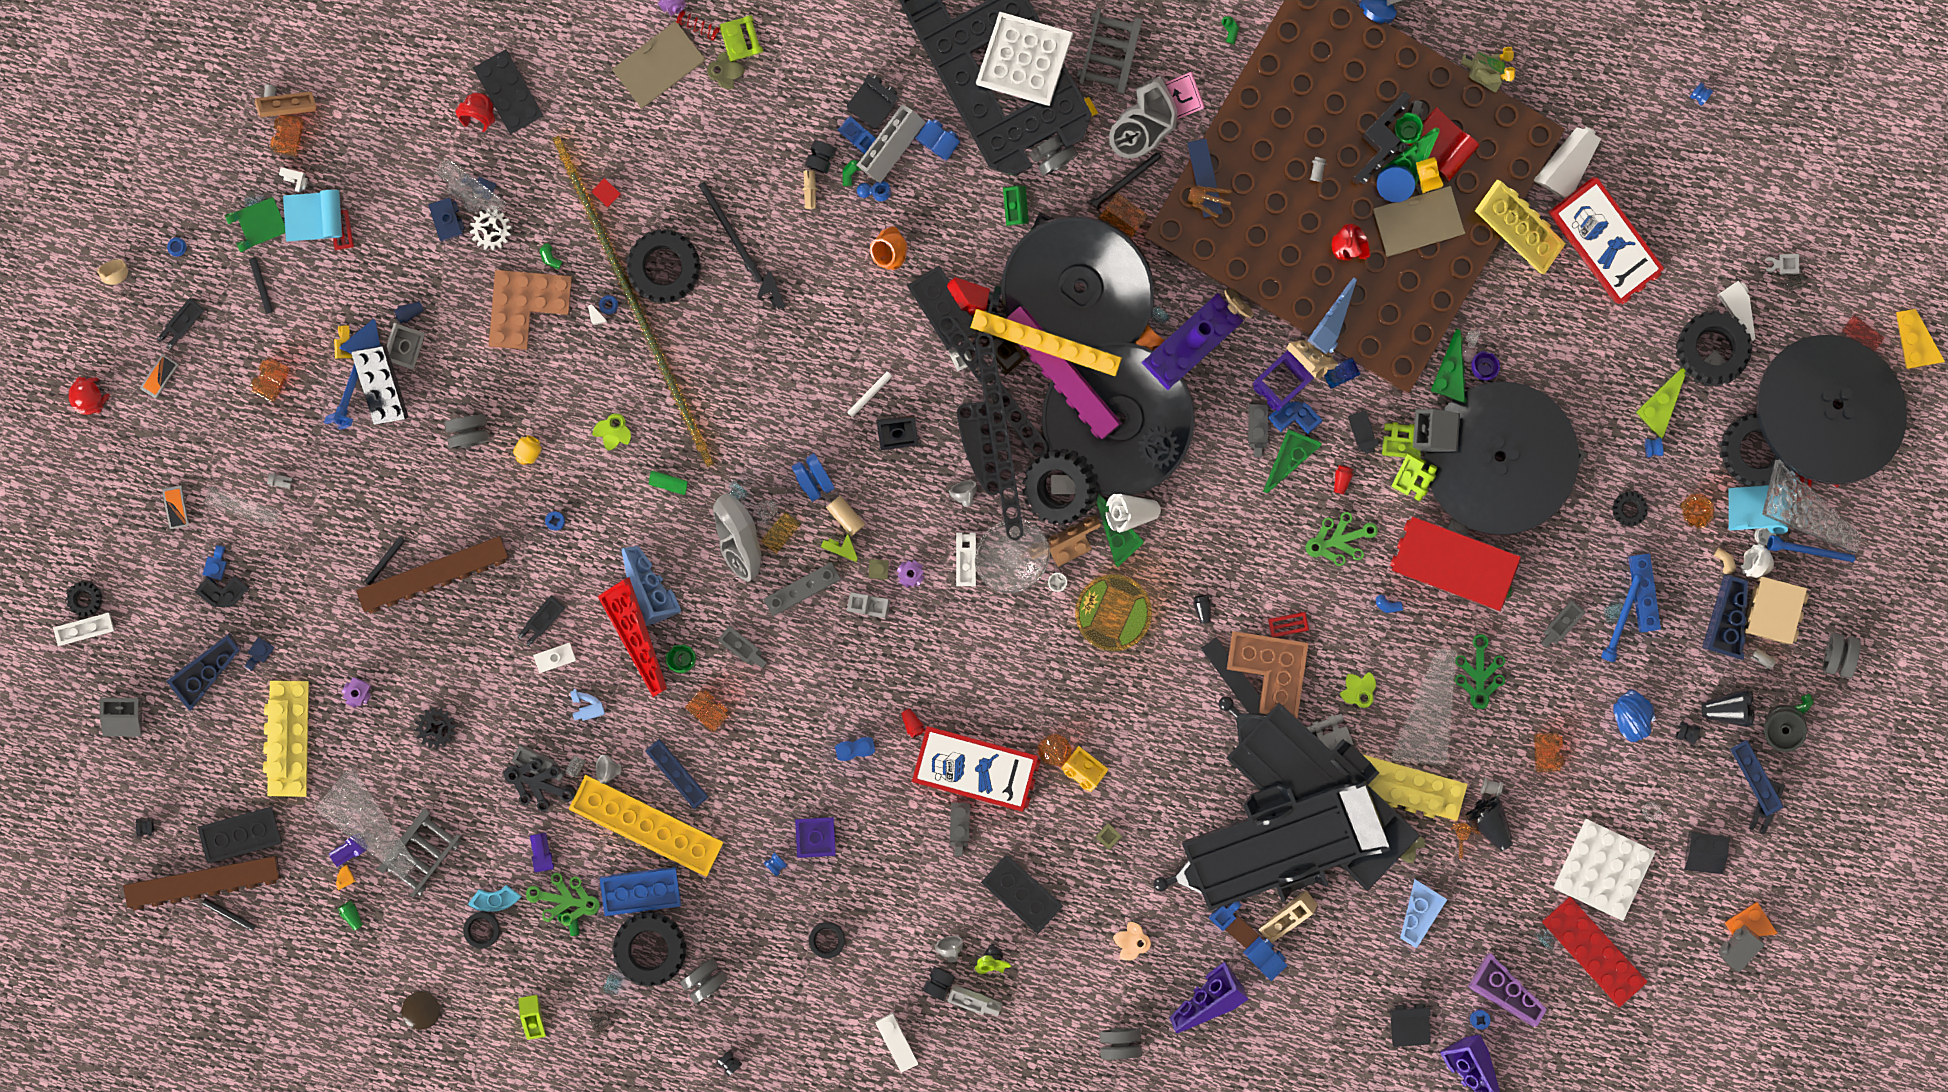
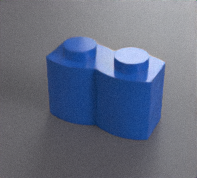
(937, 139)
(861, 747)
(1265, 959)

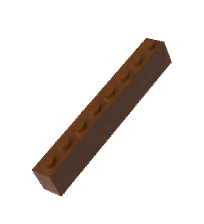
(431, 574)
(202, 881)

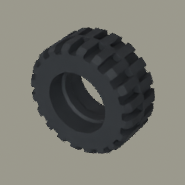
(637, 266)
(1725, 326)
(1732, 457)
(1039, 497)
(649, 975)

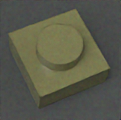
(878, 569)
(1108, 836)

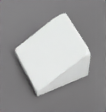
(596, 317)
(958, 362)

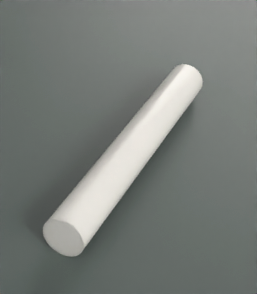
(869, 394)

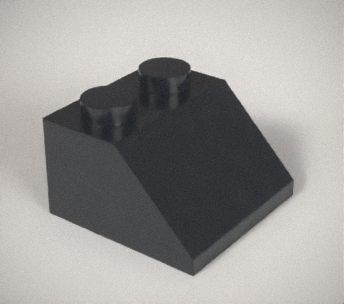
(1706, 852)

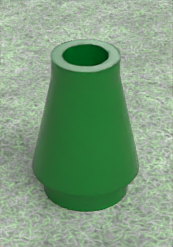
(350, 914)

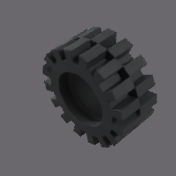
(1641, 509)
(72, 601)

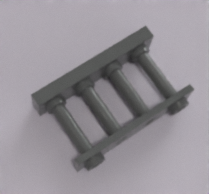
(1127, 46)
(802, 589)
(412, 834)

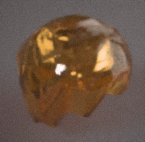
(1697, 510)
(1054, 750)

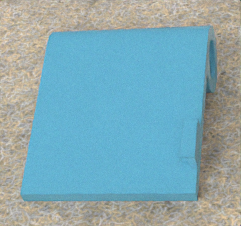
(312, 216)
(1746, 510)

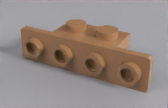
(1072, 541)

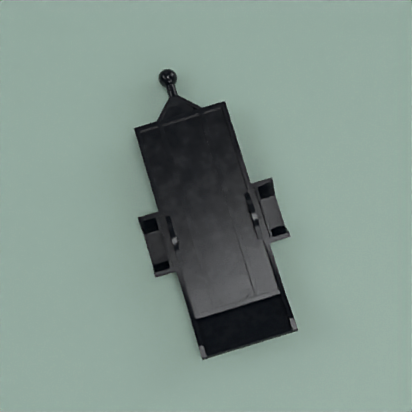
(1285, 752)
(1269, 848)

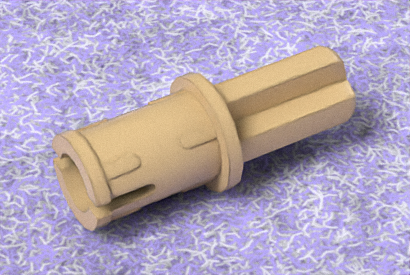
(810, 189)

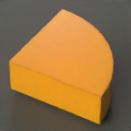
(344, 877)

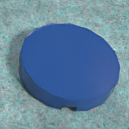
(1378, 10)
(1396, 183)

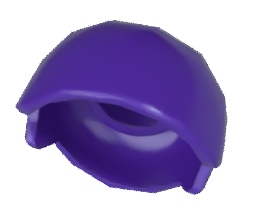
(1485, 372)

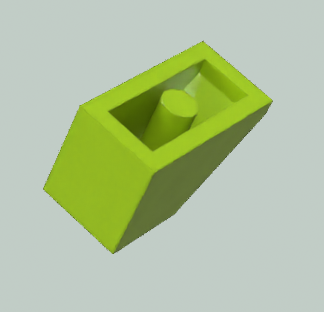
(531, 1017)

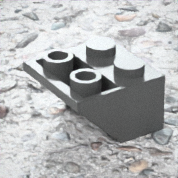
(1436, 430)
(121, 716)

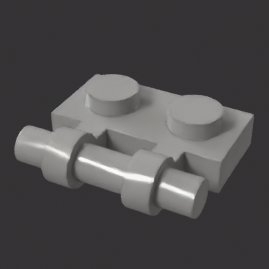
(1332, 738)

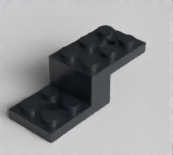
(1382, 139)

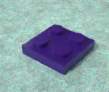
(815, 837)

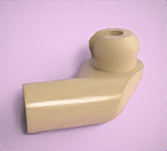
(1728, 560)

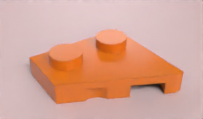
(1754, 919)

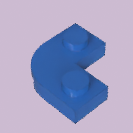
(1298, 412)

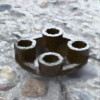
(420, 1010)

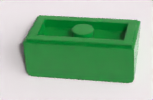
(1015, 205)
(668, 482)

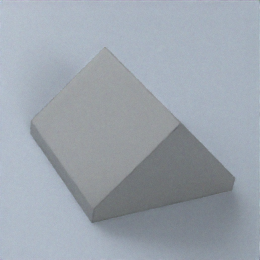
(404, 345)

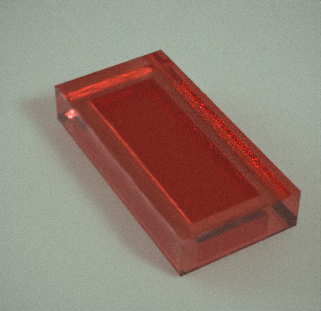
(1863, 333)

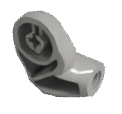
(1147, 122)
(737, 537)

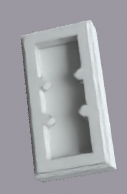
(1062, 485)
(554, 657)

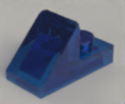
(1342, 373)

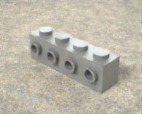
(888, 146)

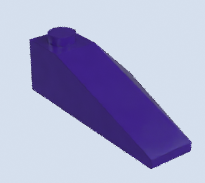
(1216, 997)
(1473, 1063)

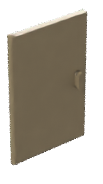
(665, 62)
(1418, 221)

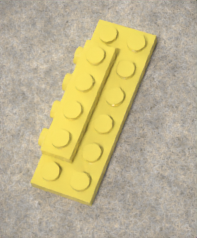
(1520, 226)
(287, 738)
(1417, 790)

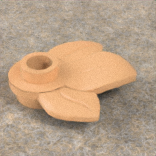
(1129, 941)

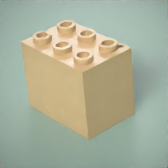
(1775, 610)

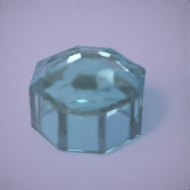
(1160, 315)

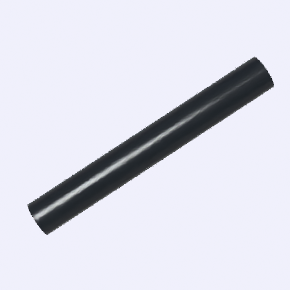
(261, 286)
(384, 561)
(228, 914)

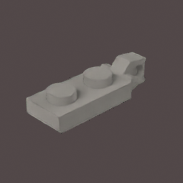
(973, 1001)

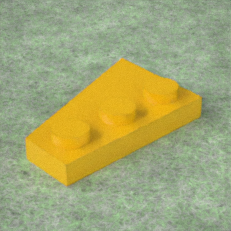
(1916, 341)

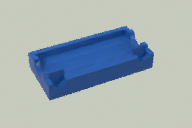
(640, 891)

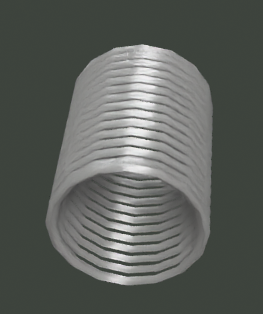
(570, 771)

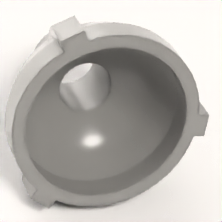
(964, 492)
(606, 769)
(949, 947)

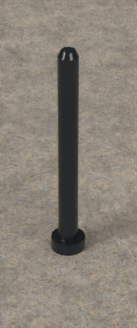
(1124, 181)

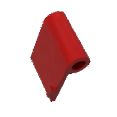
(1451, 146)

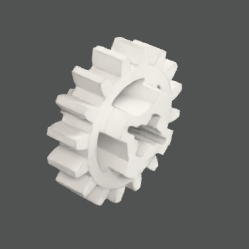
(488, 238)

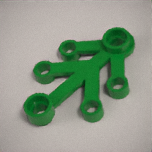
(1480, 674)

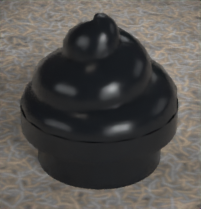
(994, 952)

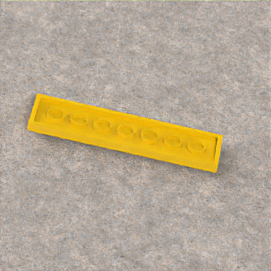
(646, 825)

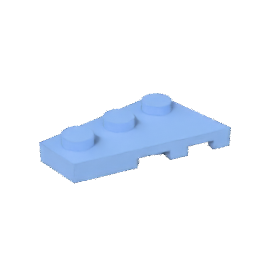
(1421, 913)

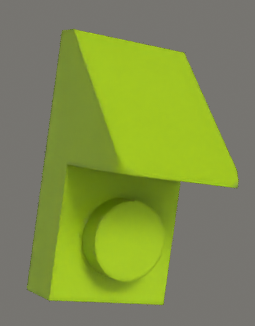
(847, 549)

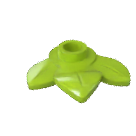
(611, 434)
(1358, 687)
(987, 964)

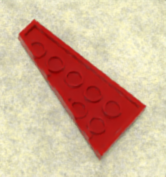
(629, 623)

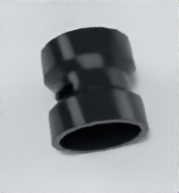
(1687, 732)
(728, 1063)

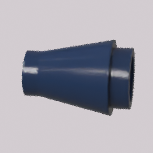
(407, 312)

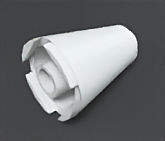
(1130, 511)

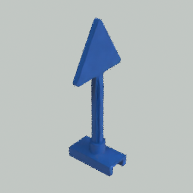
(364, 338)

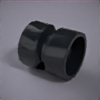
(820, 156)
(939, 982)

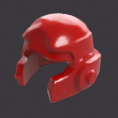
(477, 106)
(1350, 243)
(86, 396)

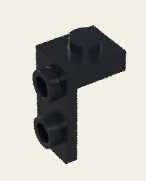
(1363, 432)

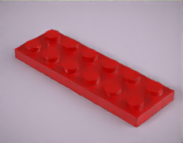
(1594, 951)

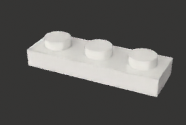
(83, 629)

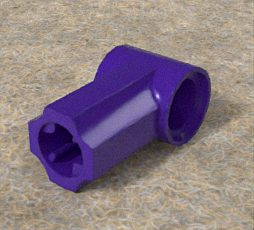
(345, 852)
(541, 854)

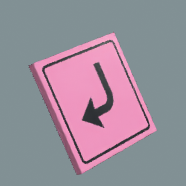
(1185, 95)

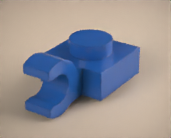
(215, 565)
(1224, 916)

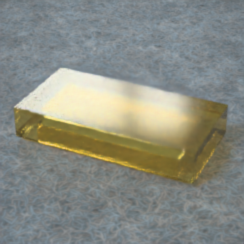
(780, 532)

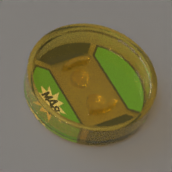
(1113, 612)

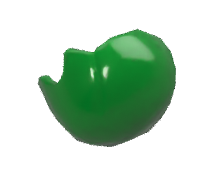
(1409, 128)
(687, 660)

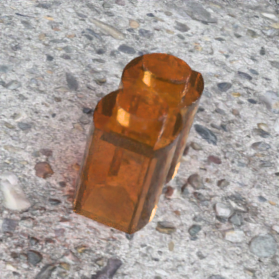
(287, 135)
(270, 379)
(706, 710)
(1547, 752)

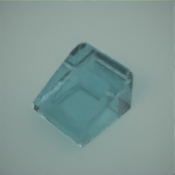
(1612, 612)
(1545, 938)
(613, 984)

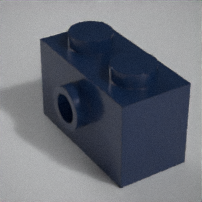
(446, 219)

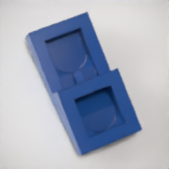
(856, 134)

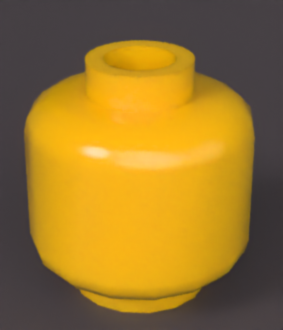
(527, 450)

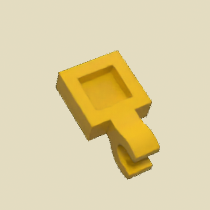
(344, 336)

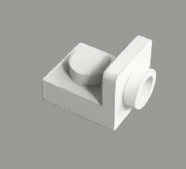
(291, 175)

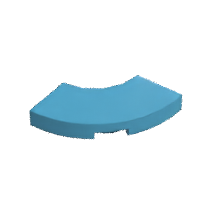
(494, 901)

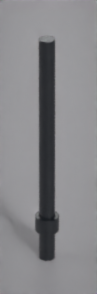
(750, 264)

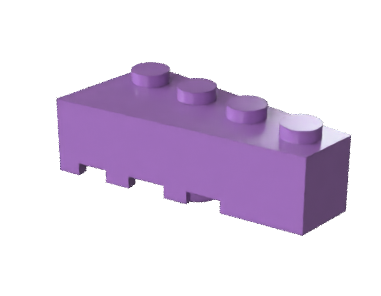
(1501, 988)

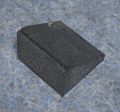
(1795, 281)
(600, 1020)

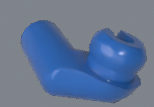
(1386, 606)

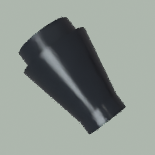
(1203, 608)

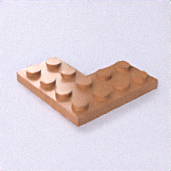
(519, 295)
(1280, 663)

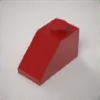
(968, 295)

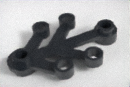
(536, 783)

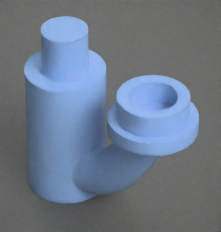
(588, 712)

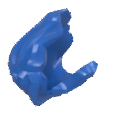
(1634, 715)

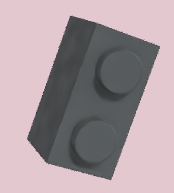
(1741, 948)

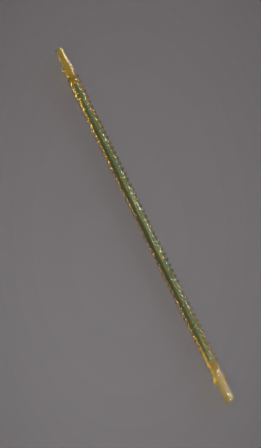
(565, 158)

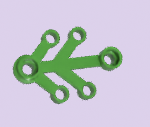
(1337, 540)
(565, 901)

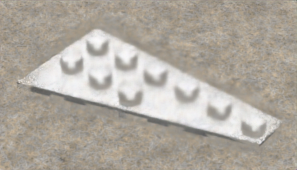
(1803, 509)
(1428, 722)
(360, 818)

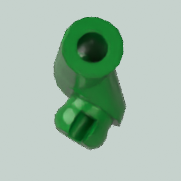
(1232, 28)
(847, 172)
(547, 257)
(1807, 703)
(574, 928)

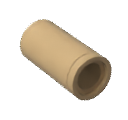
(845, 515)

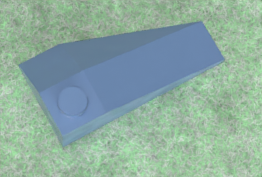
(1330, 326)
(652, 597)

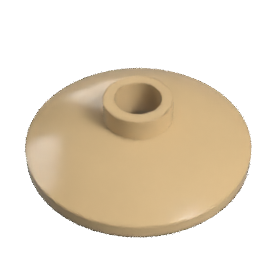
(1236, 305)

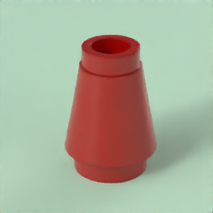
(1342, 478)
(912, 723)

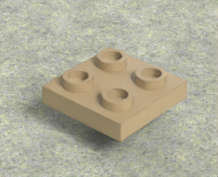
(1312, 358)

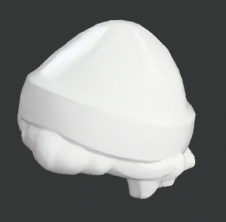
(1757, 561)

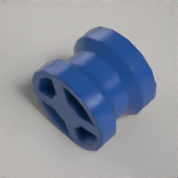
(1701, 93)
(1654, 447)
(556, 522)
(775, 864)
(1477, 1019)

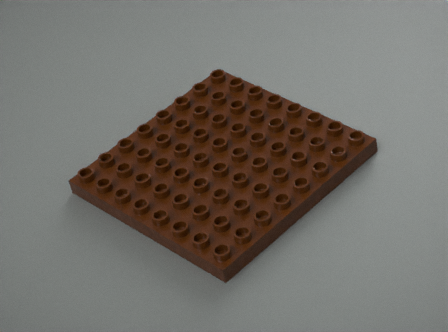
(1313, 94)

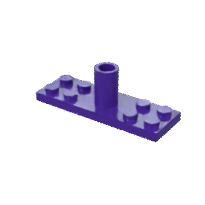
(1192, 342)

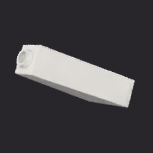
(1569, 163)

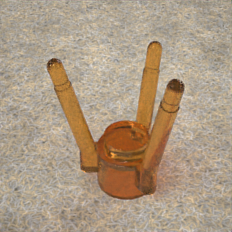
(1198, 196)
(1463, 832)

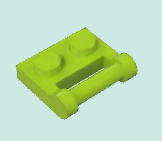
(735, 41)

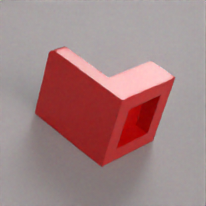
(606, 192)

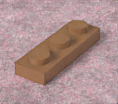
(285, 104)

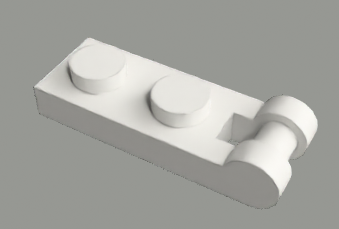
(965, 560)

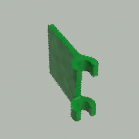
(258, 222)

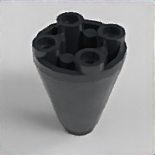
(1731, 708)
(1491, 822)

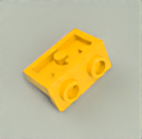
(1084, 769)

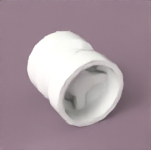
(1762, 539)
(1057, 582)

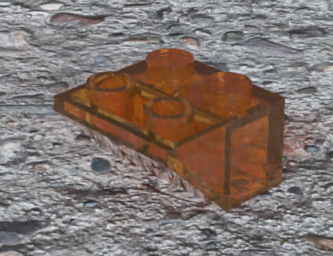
(1123, 215)

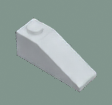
(1738, 304)
(896, 1042)

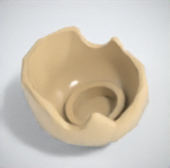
(107, 271)

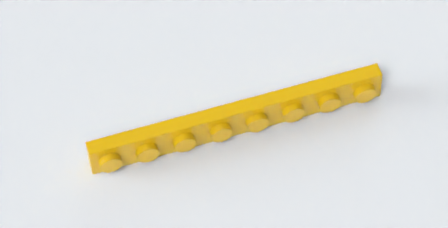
(1046, 342)

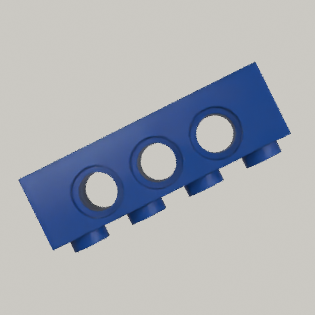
(1645, 597)

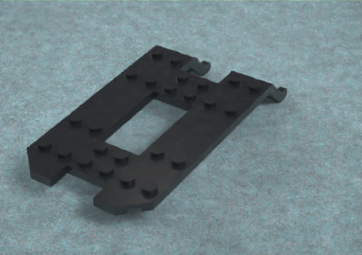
(997, 136)

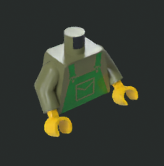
(1490, 70)

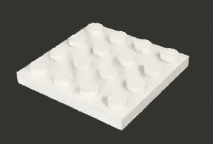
(1024, 58)
(1604, 869)

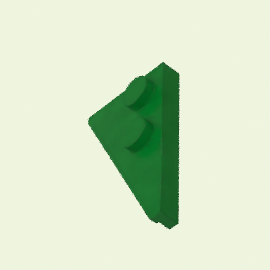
(1415, 153)
(1450, 377)
(1292, 453)
(1121, 543)

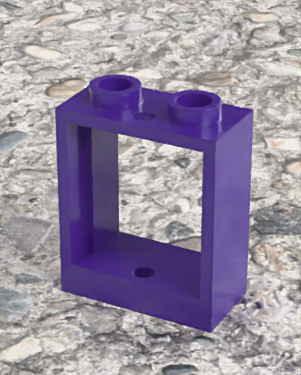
(1295, 367)

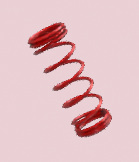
(716, 30)

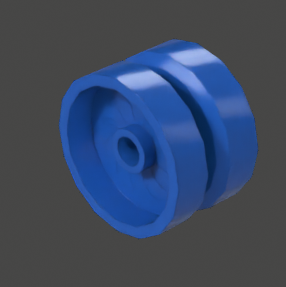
(811, 478)

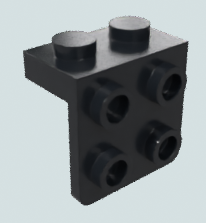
(873, 101)
(1410, 1025)

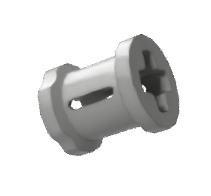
(1491, 787)

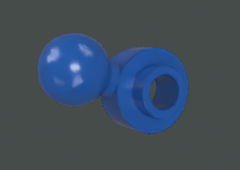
(865, 190)

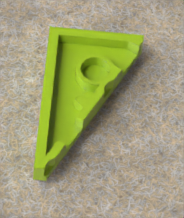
(1659, 408)

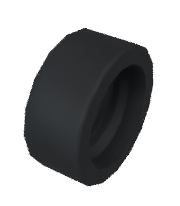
(467, 930)
(826, 954)

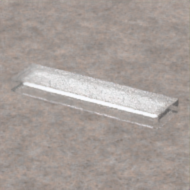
(243, 507)

